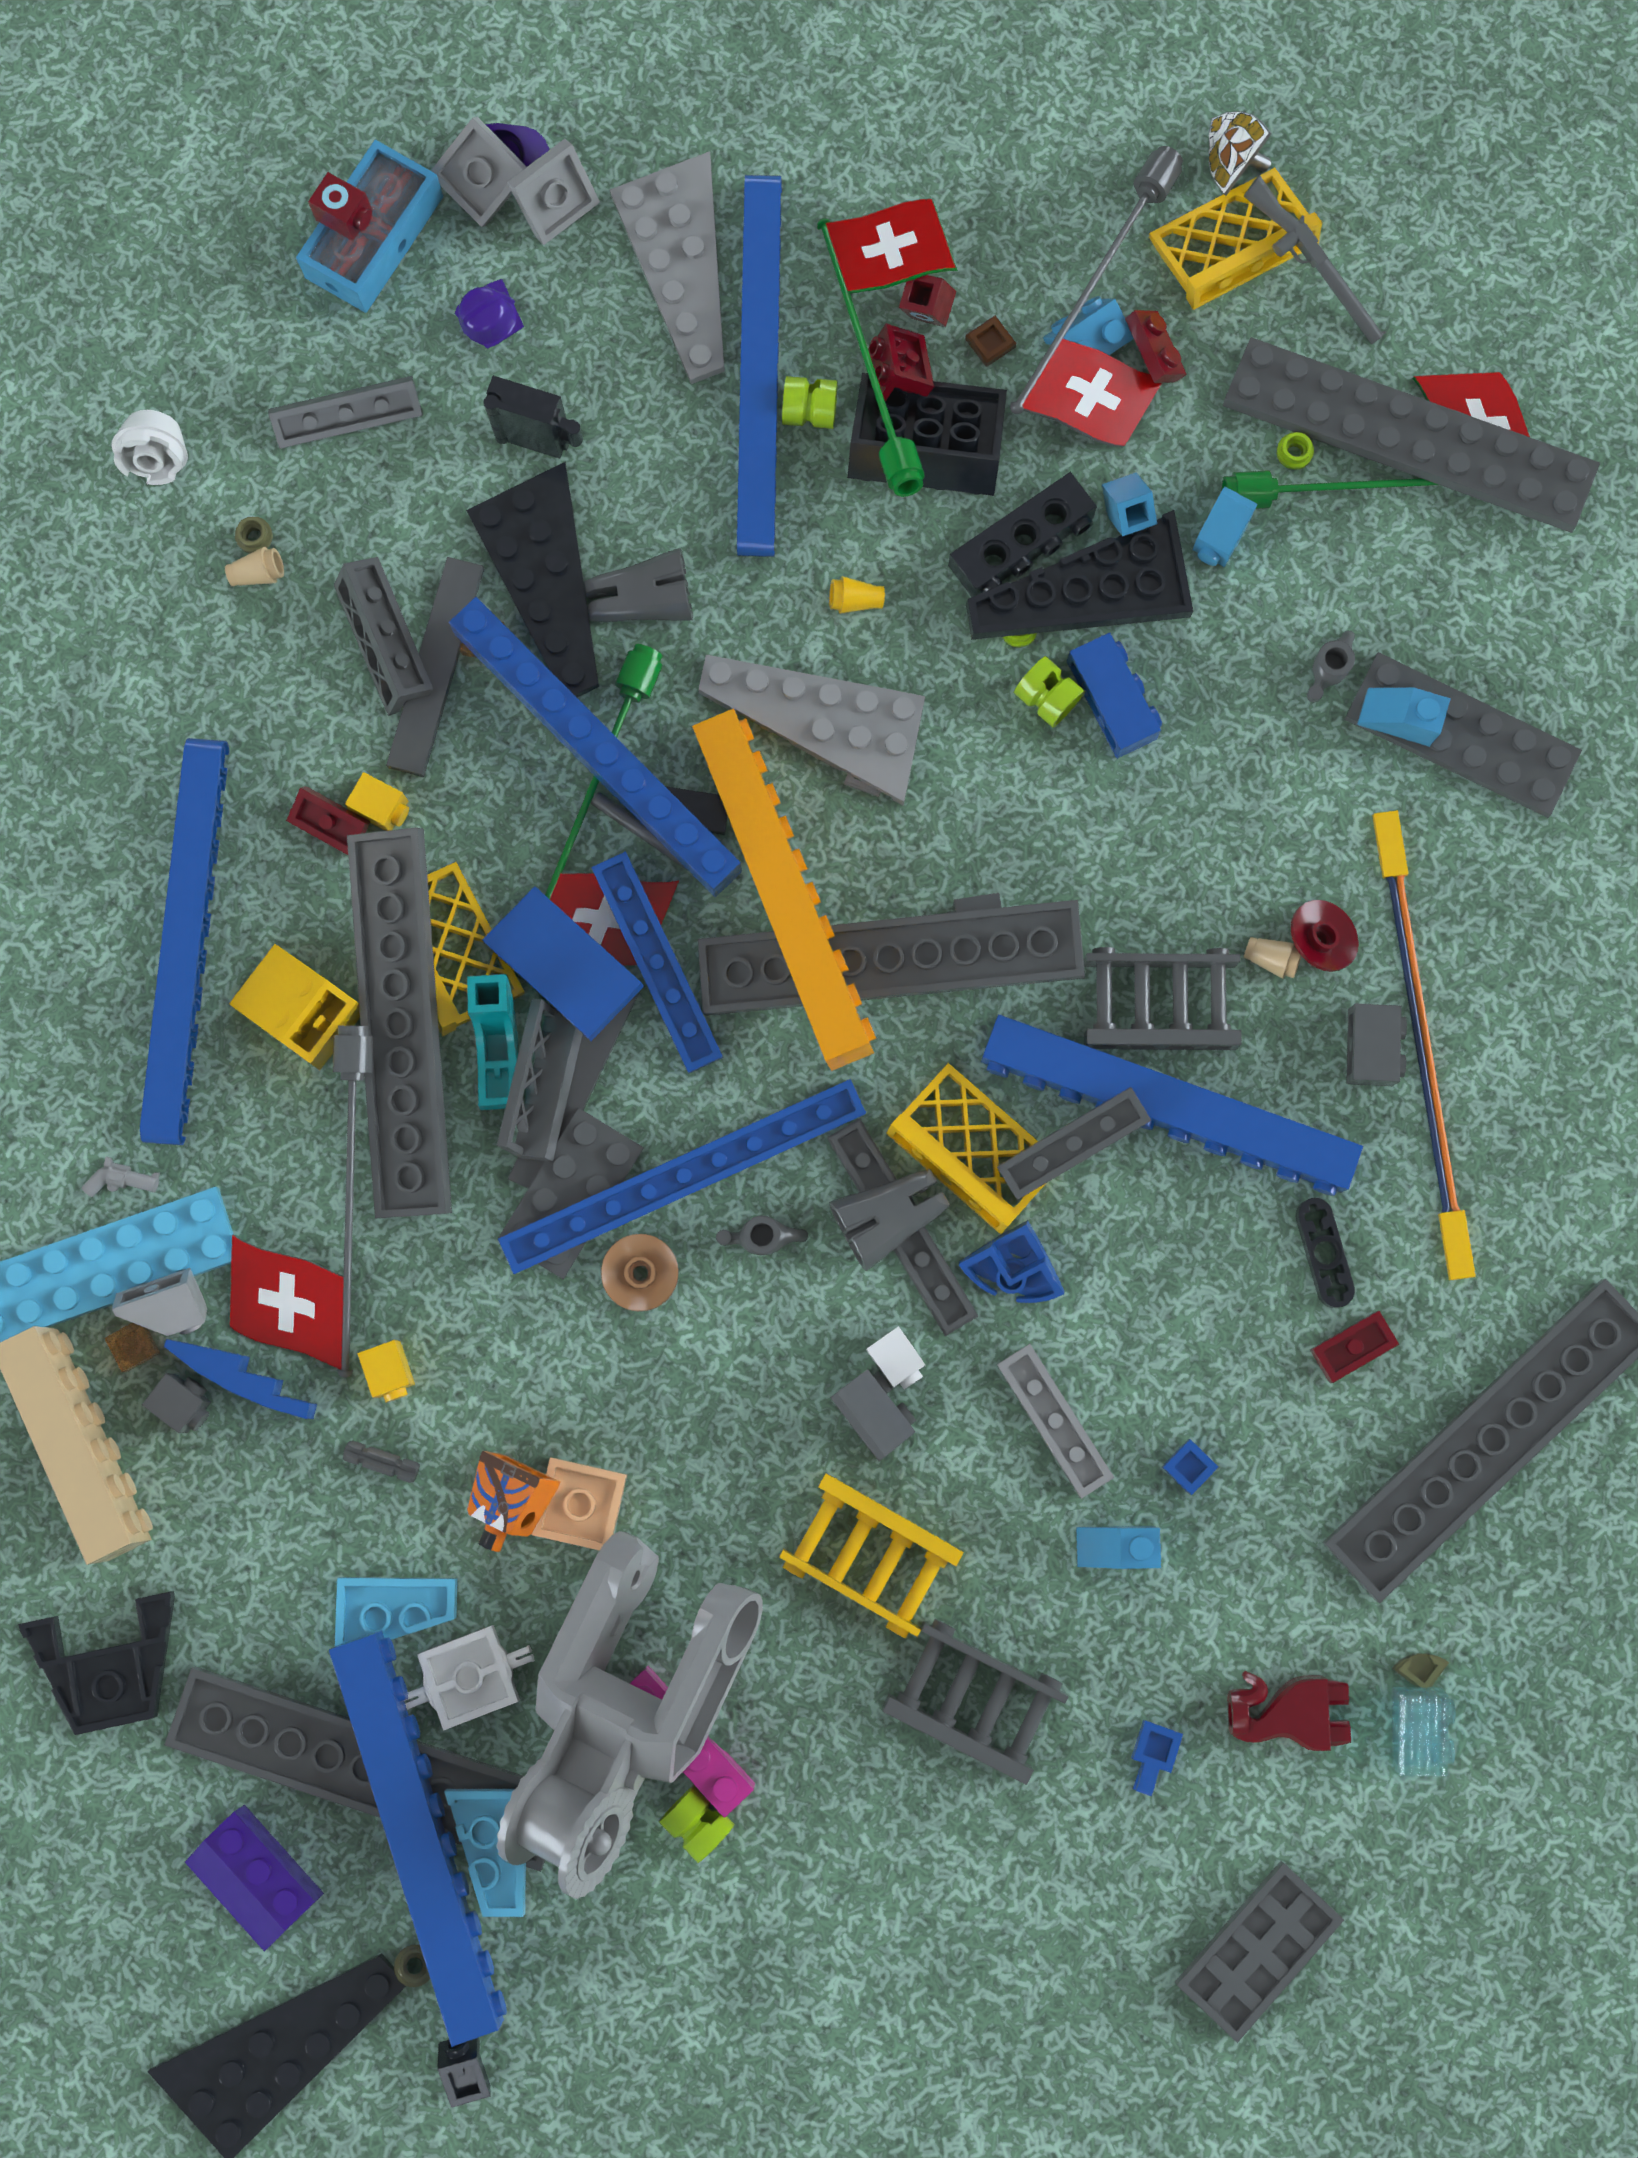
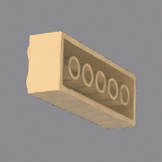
(73, 1444)

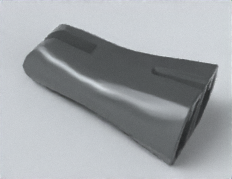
(642, 591)
(886, 1215)

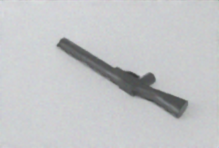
(1300, 234)

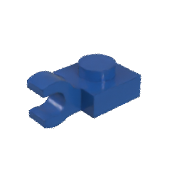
(1156, 1750)

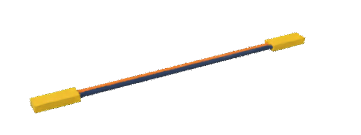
(1452, 1224)

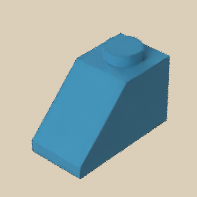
(1224, 528)
(1404, 713)
(1119, 1547)

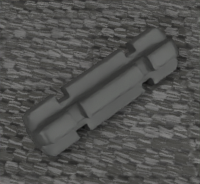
(381, 1461)

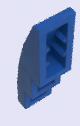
(230, 1373)

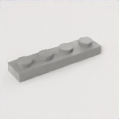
(1055, 1421)

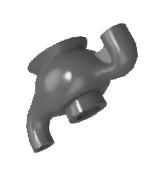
(1332, 664)
(762, 1236)

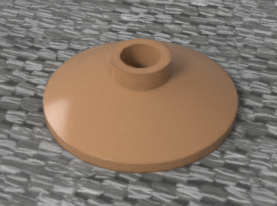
(619, 1268)

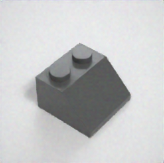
(874, 1414)

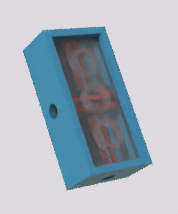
(401, 202)

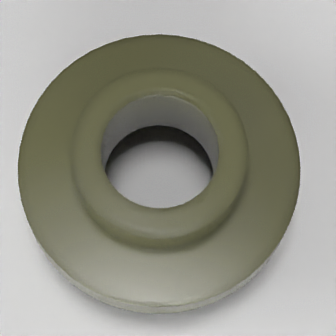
(253, 524)
(401, 1971)

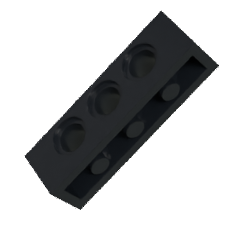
(1062, 498)

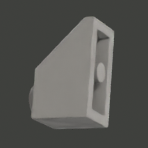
(164, 1304)

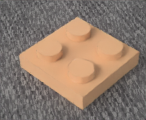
(583, 1505)

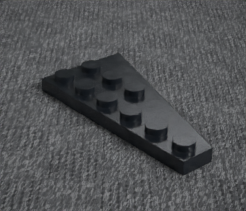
(538, 559)
(1102, 585)
(256, 2068)

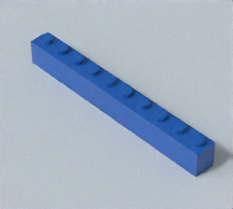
(596, 747)
(1173, 1105)
(418, 1838)

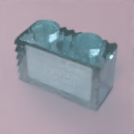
(1421, 1731)

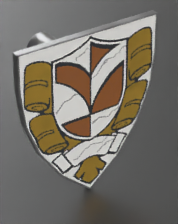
(1235, 145)

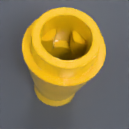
(854, 595)

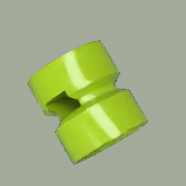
(809, 402)
(1049, 691)
(696, 1824)

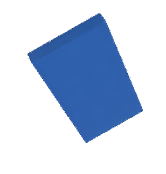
(563, 963)

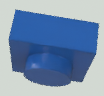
(1189, 1466)

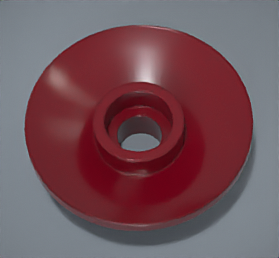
(1334, 929)

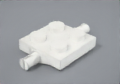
(468, 1677)

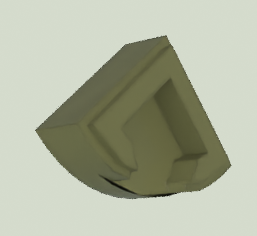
(1421, 1669)

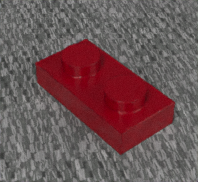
(1156, 346)
(325, 819)
(1354, 1347)

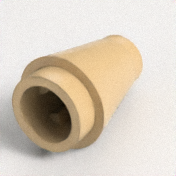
(258, 567)
(1275, 956)

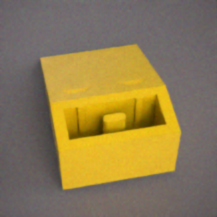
(296, 1005)

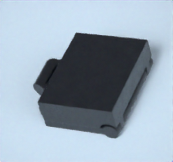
(530, 418)

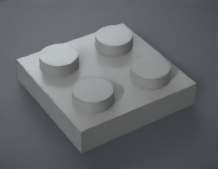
(478, 171)
(553, 191)

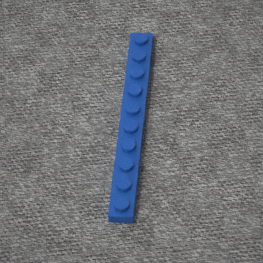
(681, 1176)

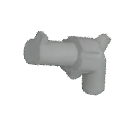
(119, 1176)

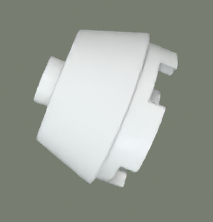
(150, 447)

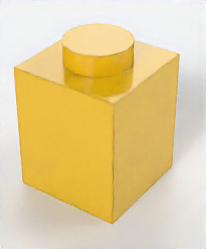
(378, 802)
(386, 1371)

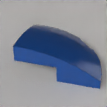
(1029, 1275)

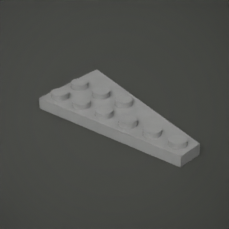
(675, 242)
(840, 722)

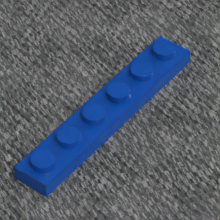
(657, 962)

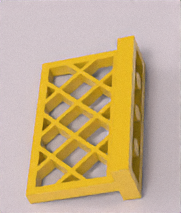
(1245, 264)
(447, 1013)
(946, 1164)

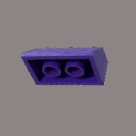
(253, 1877)

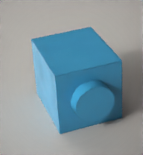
(1129, 504)

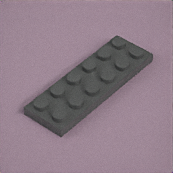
(1480, 741)

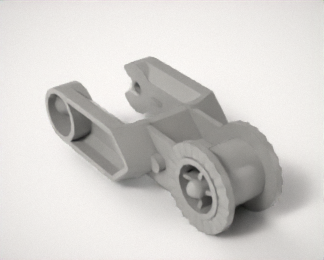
(610, 1733)

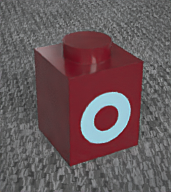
(341, 206)
(928, 300)

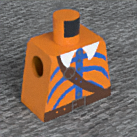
(508, 1498)

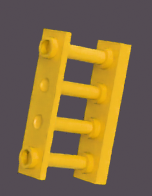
(903, 1536)

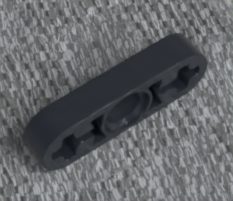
(1321, 1284)

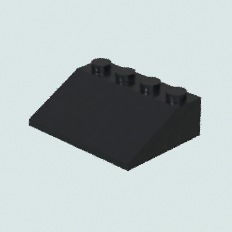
(952, 430)

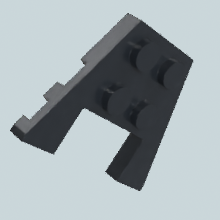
(109, 1683)

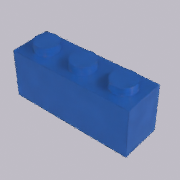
(1114, 694)

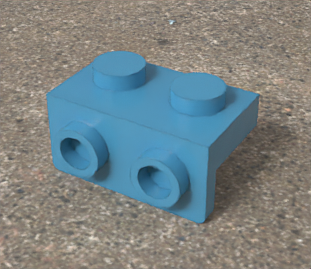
(1097, 326)

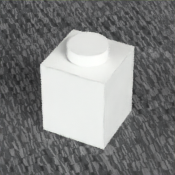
(897, 1359)

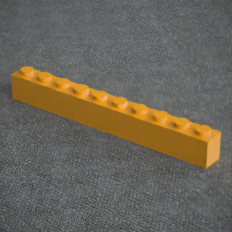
(783, 891)

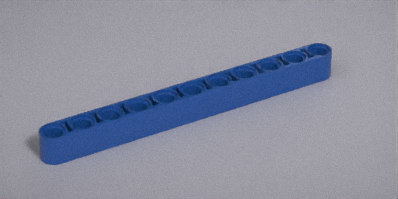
(759, 366)
(182, 942)

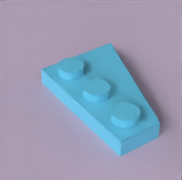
(392, 1605)
(496, 1882)

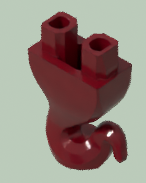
(1294, 1712)

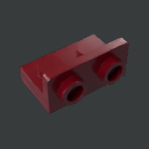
(901, 361)

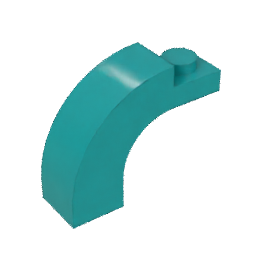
(496, 1037)

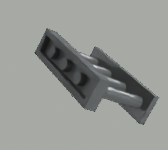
(1180, 1033)
(976, 1742)

